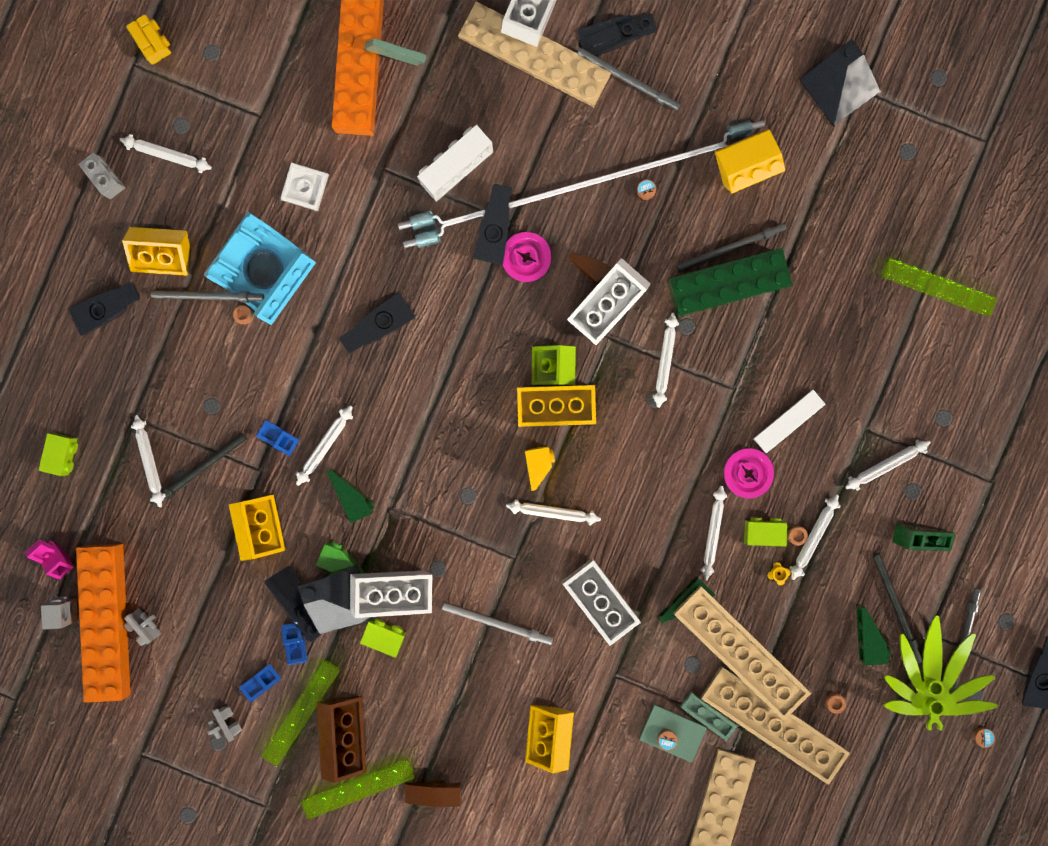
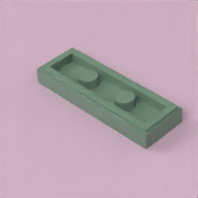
(395, 52)
(708, 715)

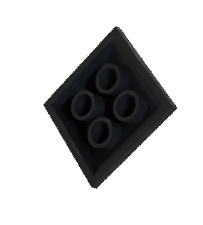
(841, 82)
(328, 599)

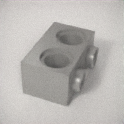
(101, 176)
(59, 612)

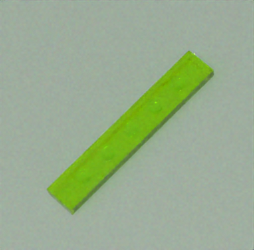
(939, 287)
(300, 713)
(357, 789)

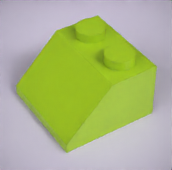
(553, 365)

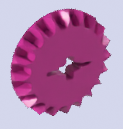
(538, 250)
(762, 472)

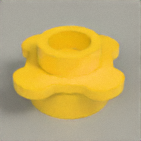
(780, 579)

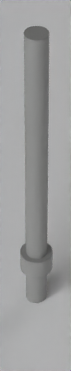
(533, 635)

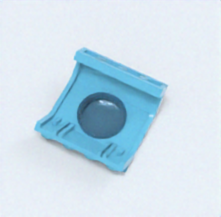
(260, 262)

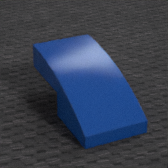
(277, 437)
(294, 644)
(260, 683)

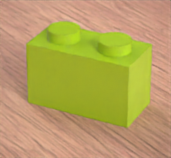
(58, 454)
(765, 532)
(383, 637)

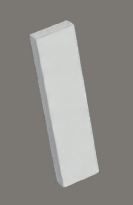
(789, 421)

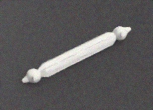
(165, 153)
(665, 360)
(324, 445)
(148, 461)
(887, 465)
(553, 512)
(713, 533)
(814, 537)

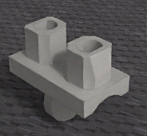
(143, 626)
(229, 731)

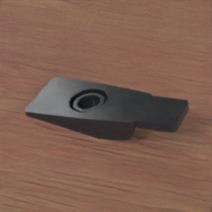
(615, 33)
(494, 227)
(103, 308)
(378, 324)
(286, 592)
(1036, 684)

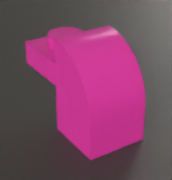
(52, 557)

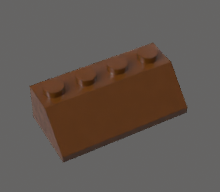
(341, 738)

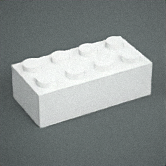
(527, 19)
(455, 163)
(609, 301)
(390, 594)
(601, 601)

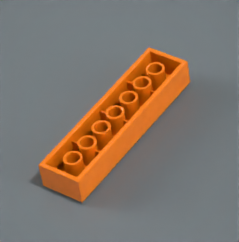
(357, 68)
(102, 622)

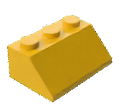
(749, 161)
(157, 251)
(538, 464)
(257, 527)
(549, 738)

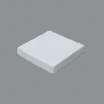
(304, 186)

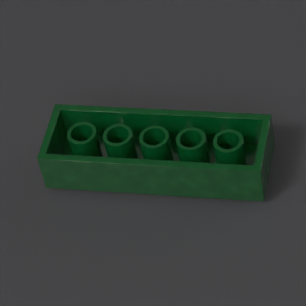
(729, 282)

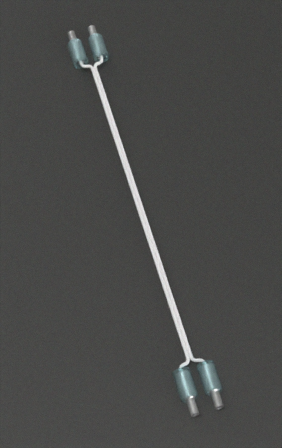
(433, 237)

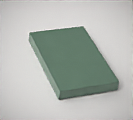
(688, 732)

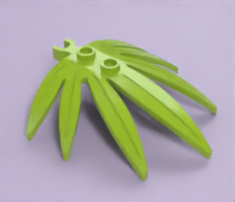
(932, 693)

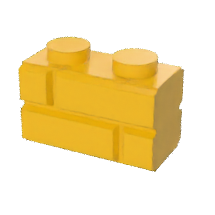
(148, 39)

